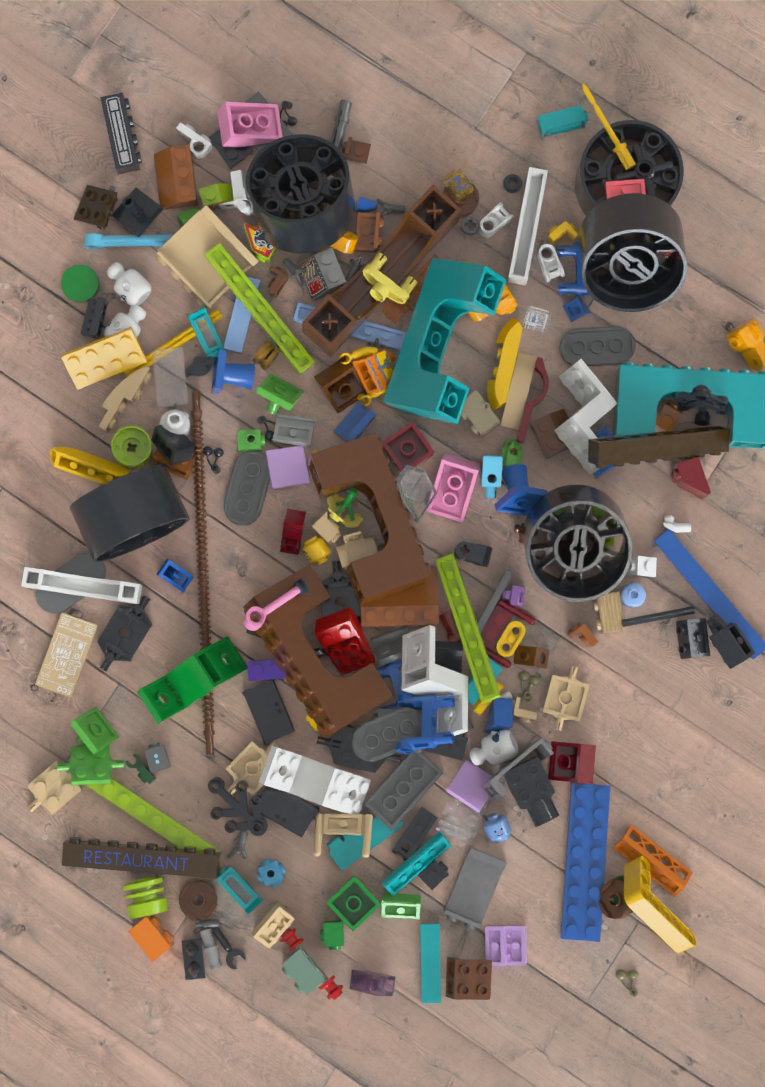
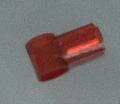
(450, 626)

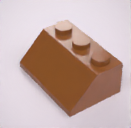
(175, 177)

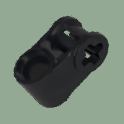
(477, 553)

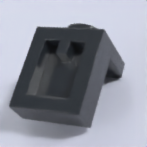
(434, 874)

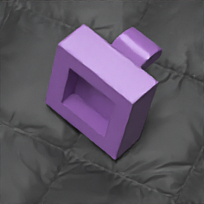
(516, 596)

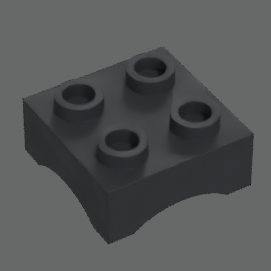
(449, 655)

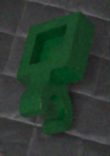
(144, 772)

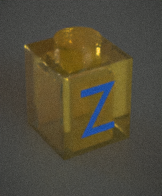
(458, 184)

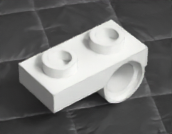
(195, 139)

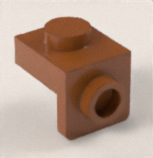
(668, 416)

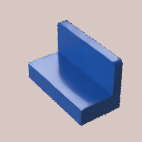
(355, 423)

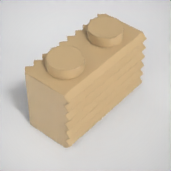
(609, 613)

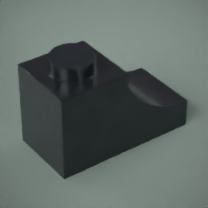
(173, 446)

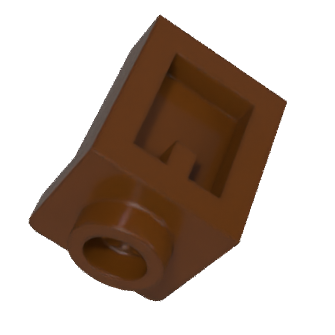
(356, 150)
(277, 284)

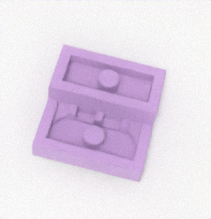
(506, 945)

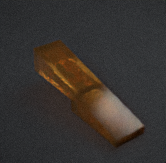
(394, 310)

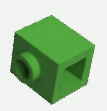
(250, 440)

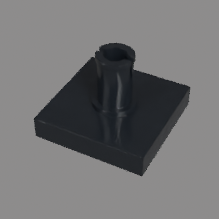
(137, 212)

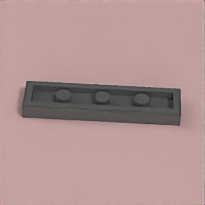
(494, 599)

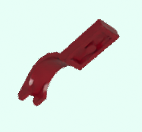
(539, 368)

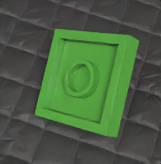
(279, 393)
(94, 730)

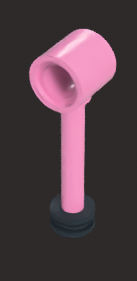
(300, 587)

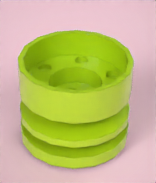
(135, 437)
(145, 897)

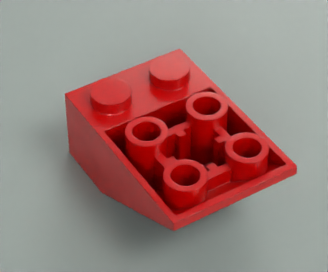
(344, 641)

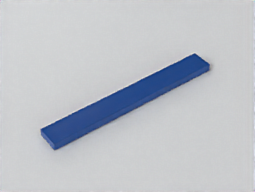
(707, 588)

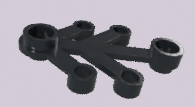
(702, 396)
(240, 808)

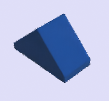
(175, 575)
(500, 715)

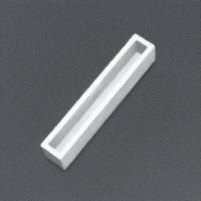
(527, 226)

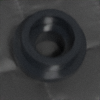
(515, 178)

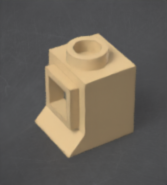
(327, 529)

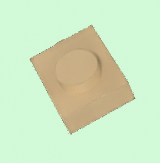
(525, 715)

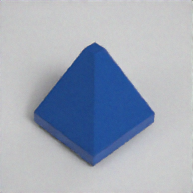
(366, 205)
(576, 309)

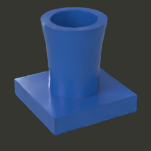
(230, 373)
(519, 496)

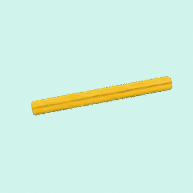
(175, 342)

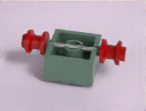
(304, 969)

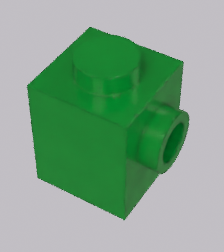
(332, 934)

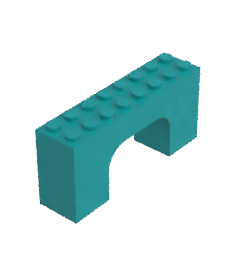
(446, 295)
(642, 387)

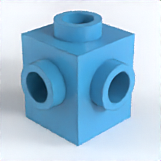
(278, 869)

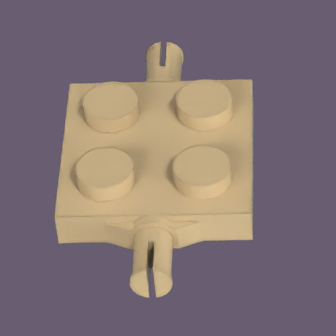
(565, 698)
(249, 767)
(52, 789)

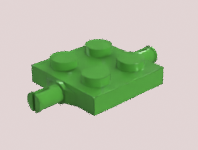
(90, 768)

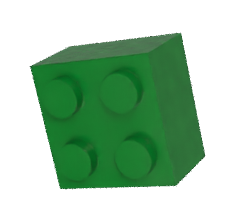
(353, 902)

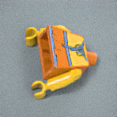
(374, 370)

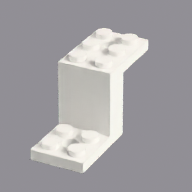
(595, 404)
(425, 677)
(314, 781)

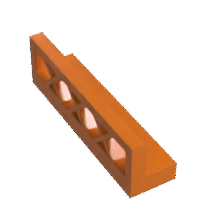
(663, 875)

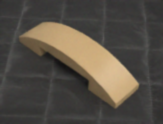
(518, 391)

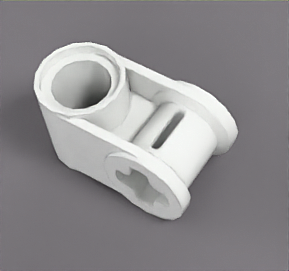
(497, 219)
(550, 264)

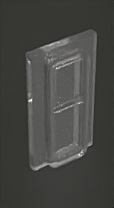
(170, 377)

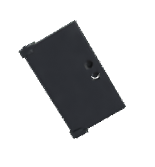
(265, 707)
(292, 810)

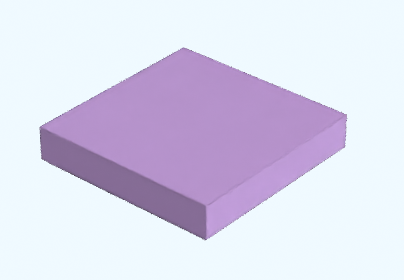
(287, 467)
(467, 786)

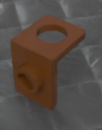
(530, 656)

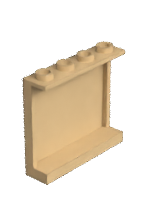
(186, 250)

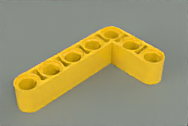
(651, 910)

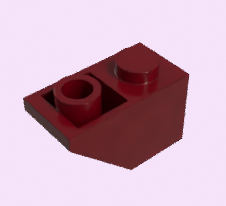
(292, 531)

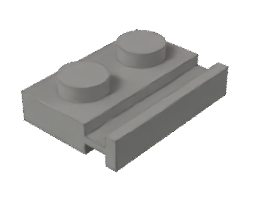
(293, 430)

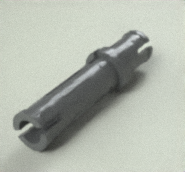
(341, 123)

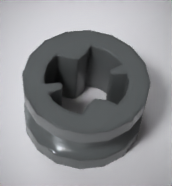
(474, 222)

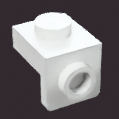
(642, 566)

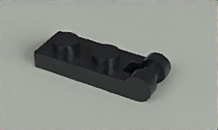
(415, 833)

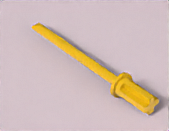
(620, 149)

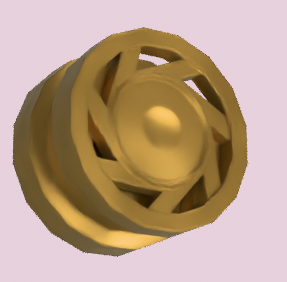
(266, 355)

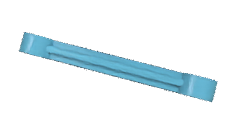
(98, 241)

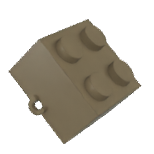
(479, 414)

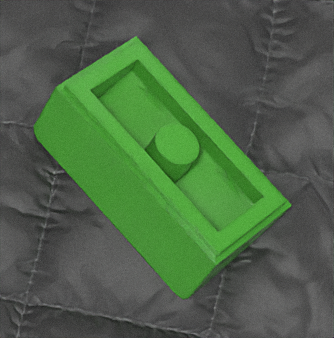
(401, 906)

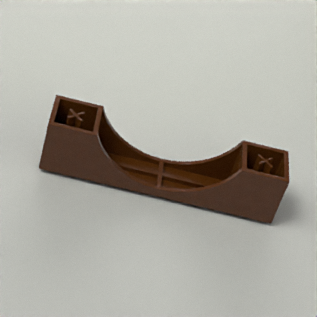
(406, 247)

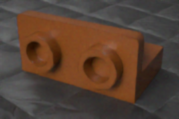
(586, 635)

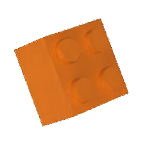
(152, 937)

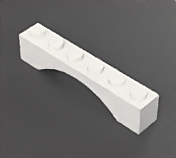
(81, 585)

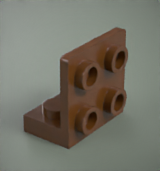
(468, 979)

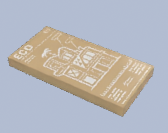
(66, 655)

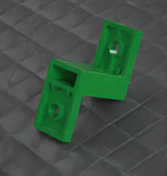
(192, 679)

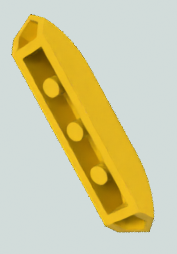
(499, 388)
(86, 465)

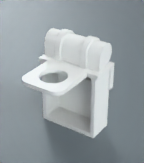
(240, 194)

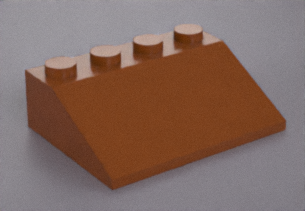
(407, 608)

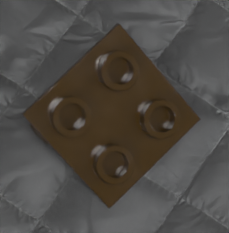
(96, 206)

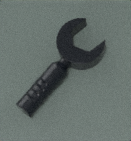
(227, 947)

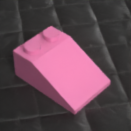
(248, 124)
(454, 487)

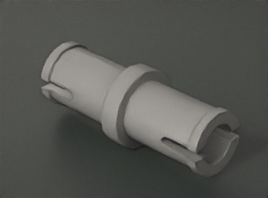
(211, 948)

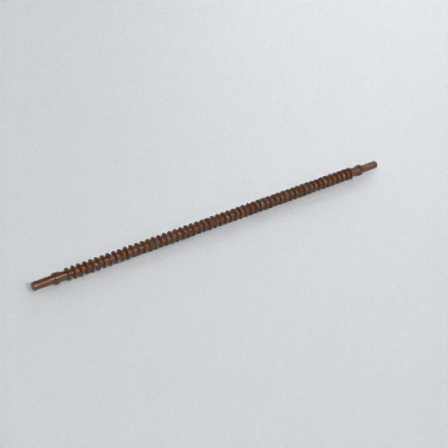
(196, 413)

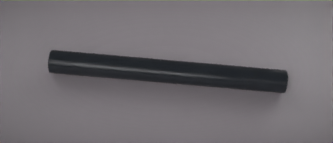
(658, 616)

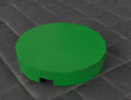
(80, 283)

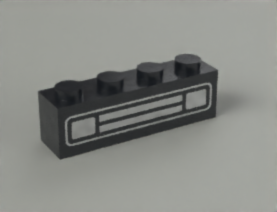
(120, 133)

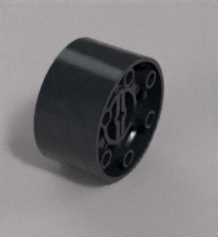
(653, 141)
(295, 166)
(630, 237)
(129, 512)
(577, 560)

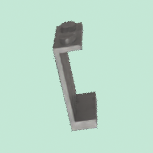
(494, 788)
(474, 888)

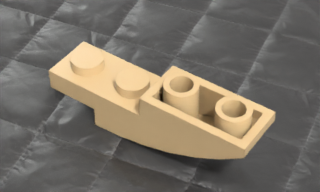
(127, 390)

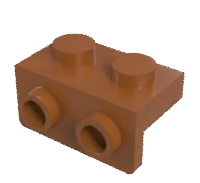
(368, 232)
(182, 469)

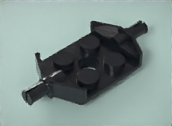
(339, 586)
(124, 617)
(343, 753)

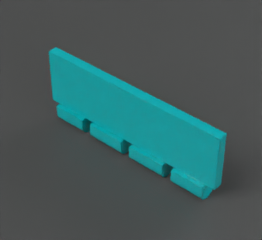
(350, 849)

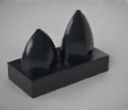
(193, 959)

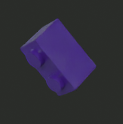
(264, 670)

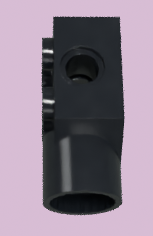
(532, 790)

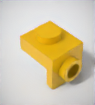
(557, 232)

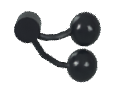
(292, 121)
(268, 434)
(218, 452)

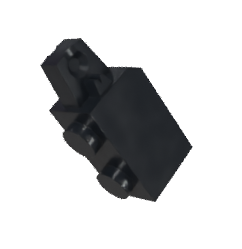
(729, 641)

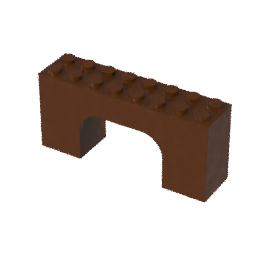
(365, 468)
(328, 699)

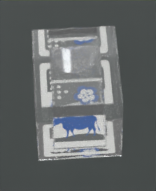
(537, 319)

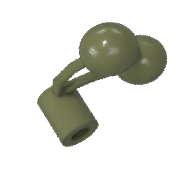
(534, 680)
(632, 974)

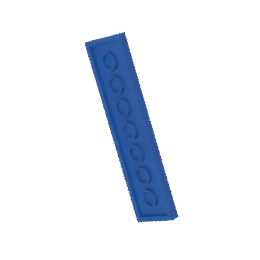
(585, 861)

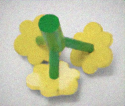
(337, 506)

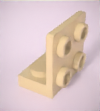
(273, 925)

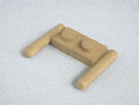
(343, 825)

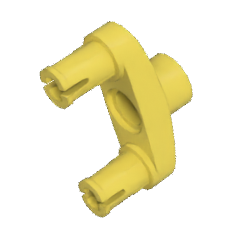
(385, 287)

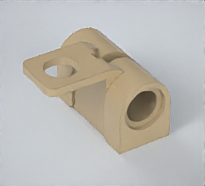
(355, 548)

